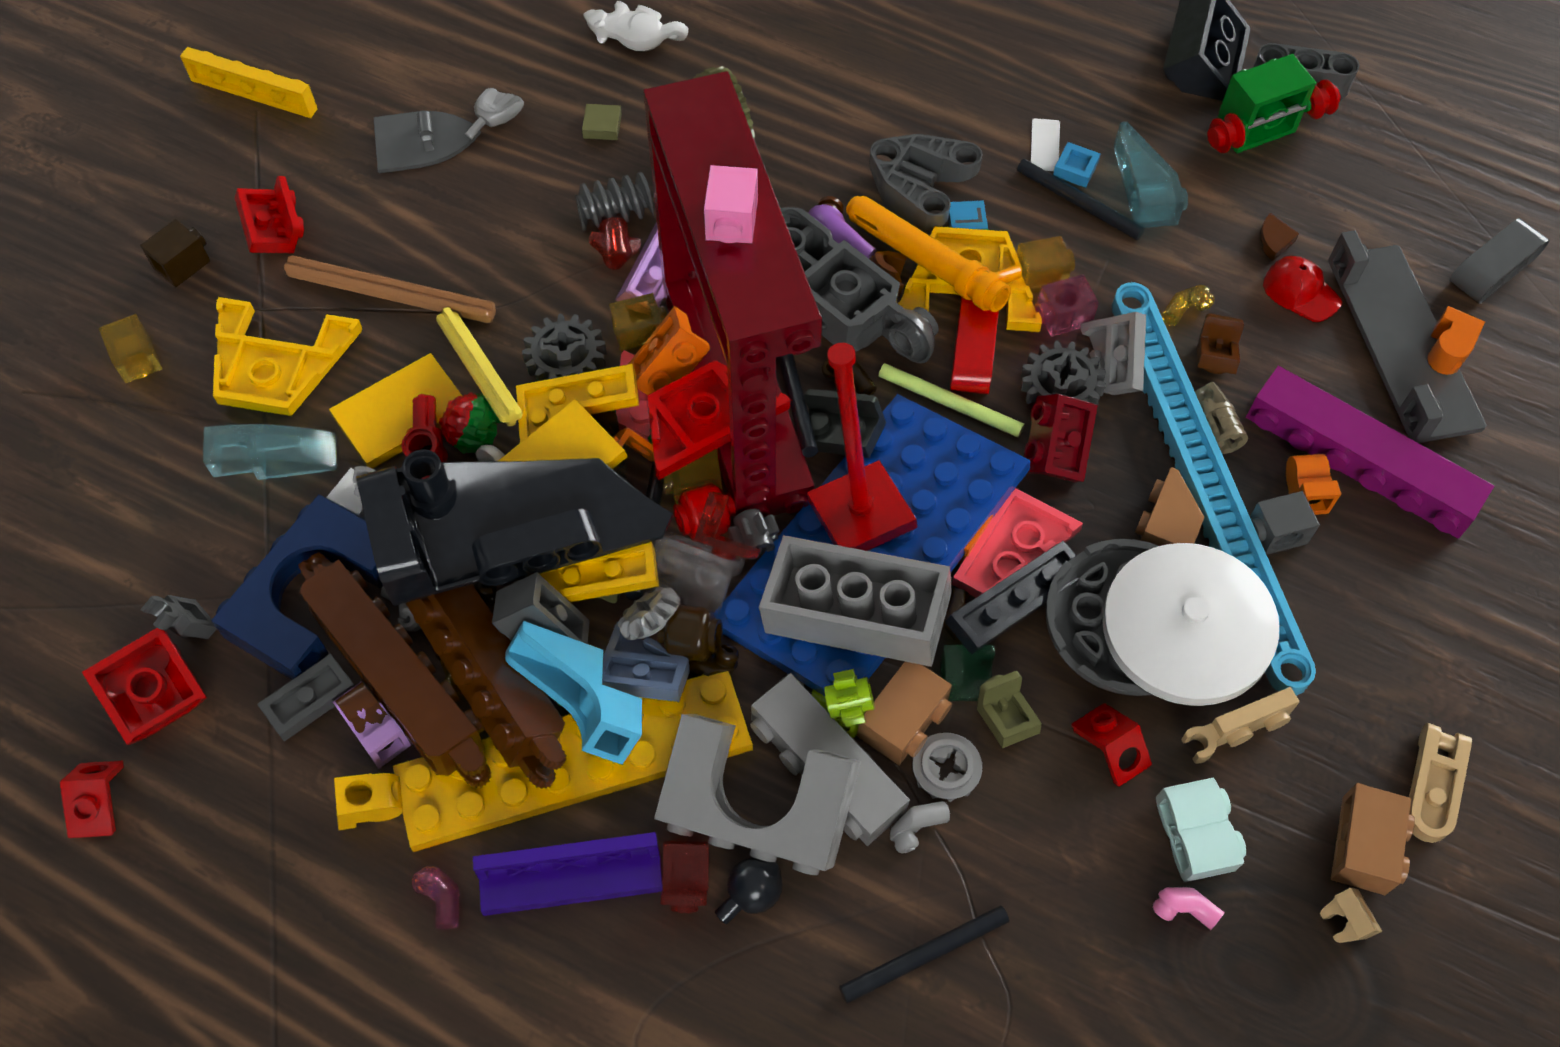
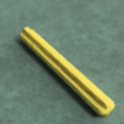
(479, 367)

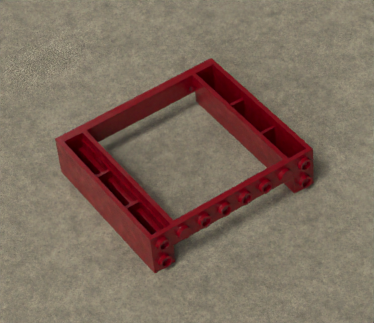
(736, 295)

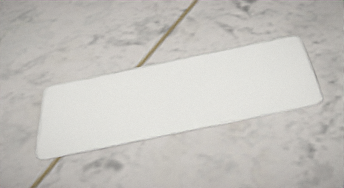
(1045, 143)

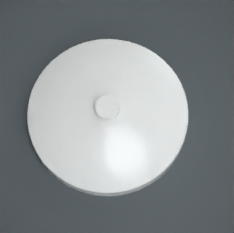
(1190, 624)

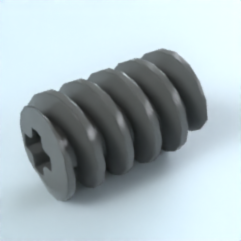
(614, 200)

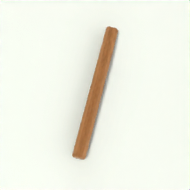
(389, 288)

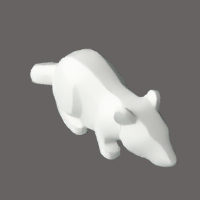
(634, 29)

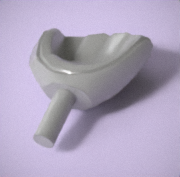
(494, 109)

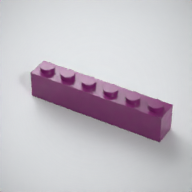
(1370, 452)

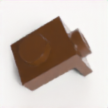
(1219, 344)

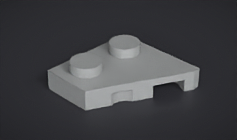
(1121, 347)

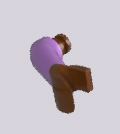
(830, 214)

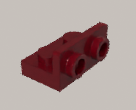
(1060, 436)

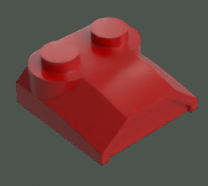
(145, 686)

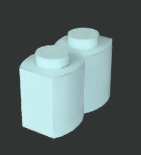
(1200, 829)

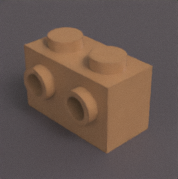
(905, 712)
(1373, 839)

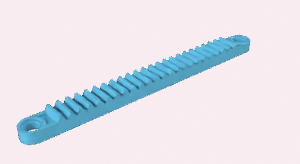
(1209, 478)

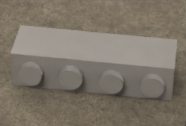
(799, 724)

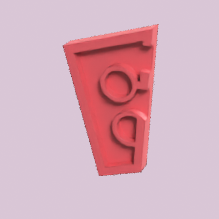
(1013, 539)

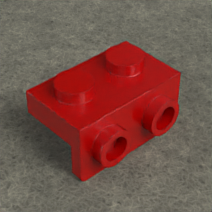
(270, 218)

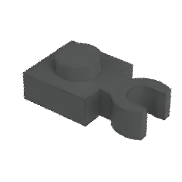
(180, 615)

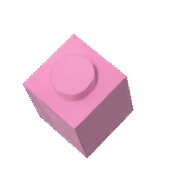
(731, 204)

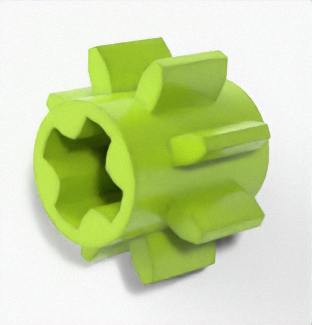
(849, 697)

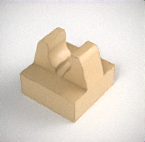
(1360, 922)

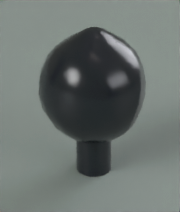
(752, 887)

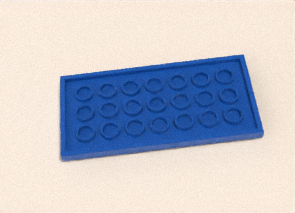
(950, 485)

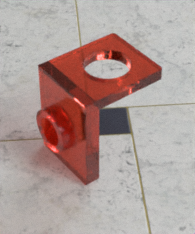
(708, 530)

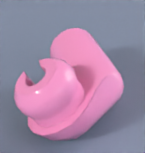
(1186, 900)

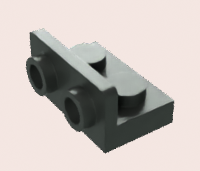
(827, 425)

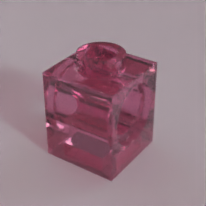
(1066, 304)

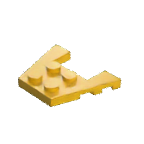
(991, 249)
(269, 372)

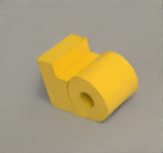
(367, 799)

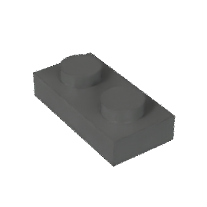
(305, 697)

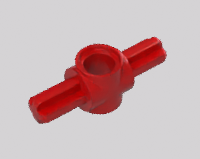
(424, 429)

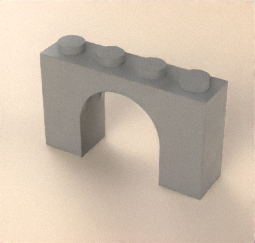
(697, 802)

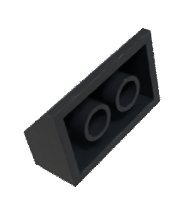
(1206, 47)

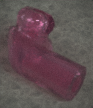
(443, 891)

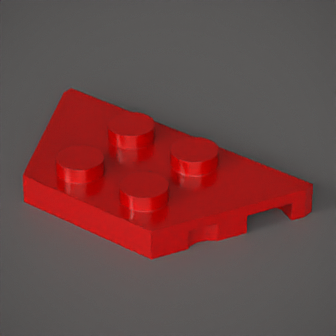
(692, 417)

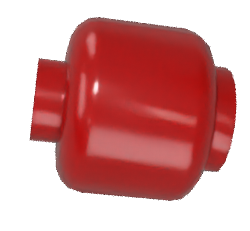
(691, 506)

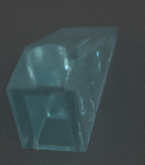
(1148, 180)

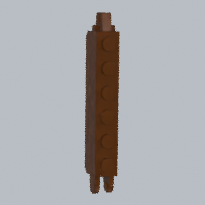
(393, 671)
(506, 703)

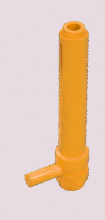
(968, 278)

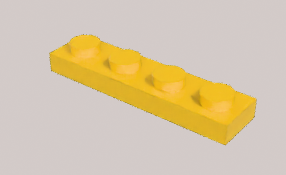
(249, 82)

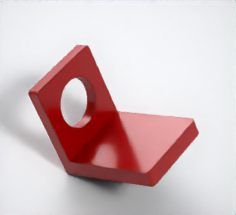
(1113, 735)
(88, 799)

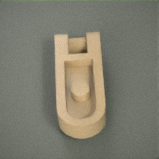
(1438, 782)

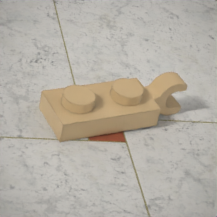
(1240, 724)

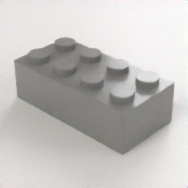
(856, 600)

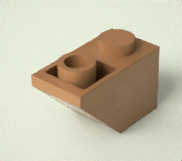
(1174, 515)

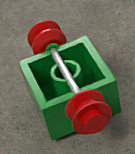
(1269, 104)

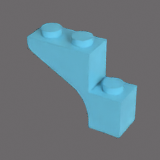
(573, 678)

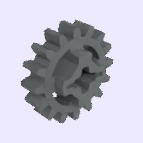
(563, 349)
(1045, 371)

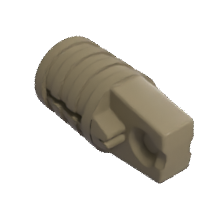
(1222, 418)

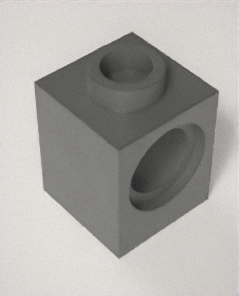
(1284, 522)

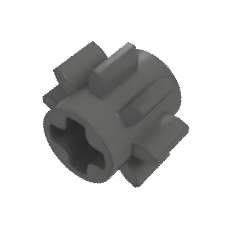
(754, 530)

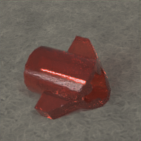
(614, 242)

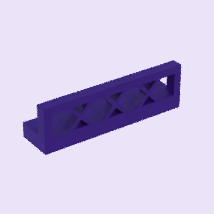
(569, 873)

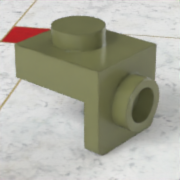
(1007, 710)

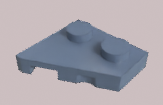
(643, 668)

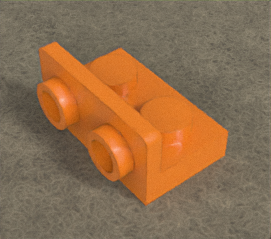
(668, 353)

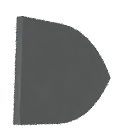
(419, 139)

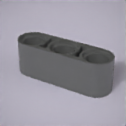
(1321, 64)
(1499, 260)

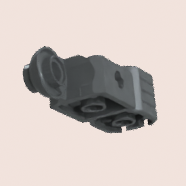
(856, 294)

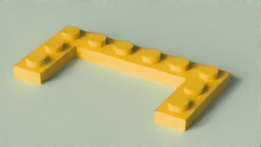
(597, 393)

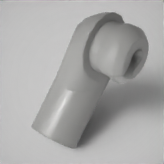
(915, 819)

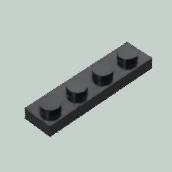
(1009, 600)

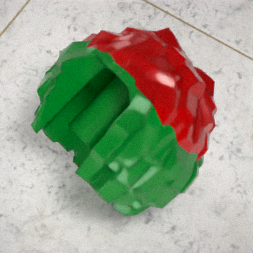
(469, 423)

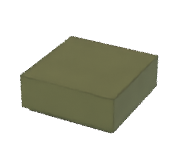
(601, 121)

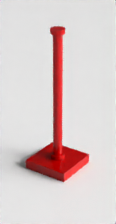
(865, 503)

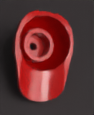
(1301, 288)

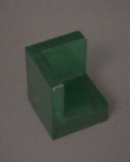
(966, 671)

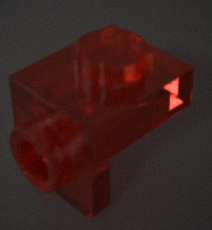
(685, 875)

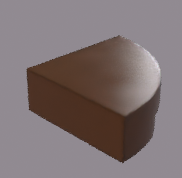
(1276, 236)

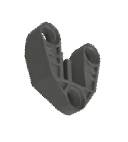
(910, 176)

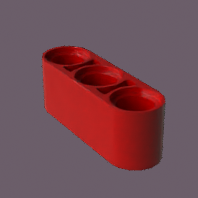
(974, 349)

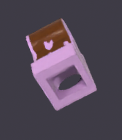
(371, 724)

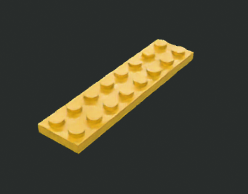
(448, 808)

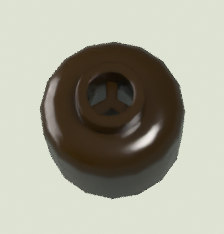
(692, 633)

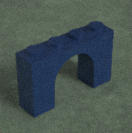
(253, 612)

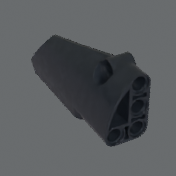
(497, 520)

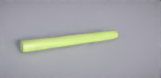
(951, 400)

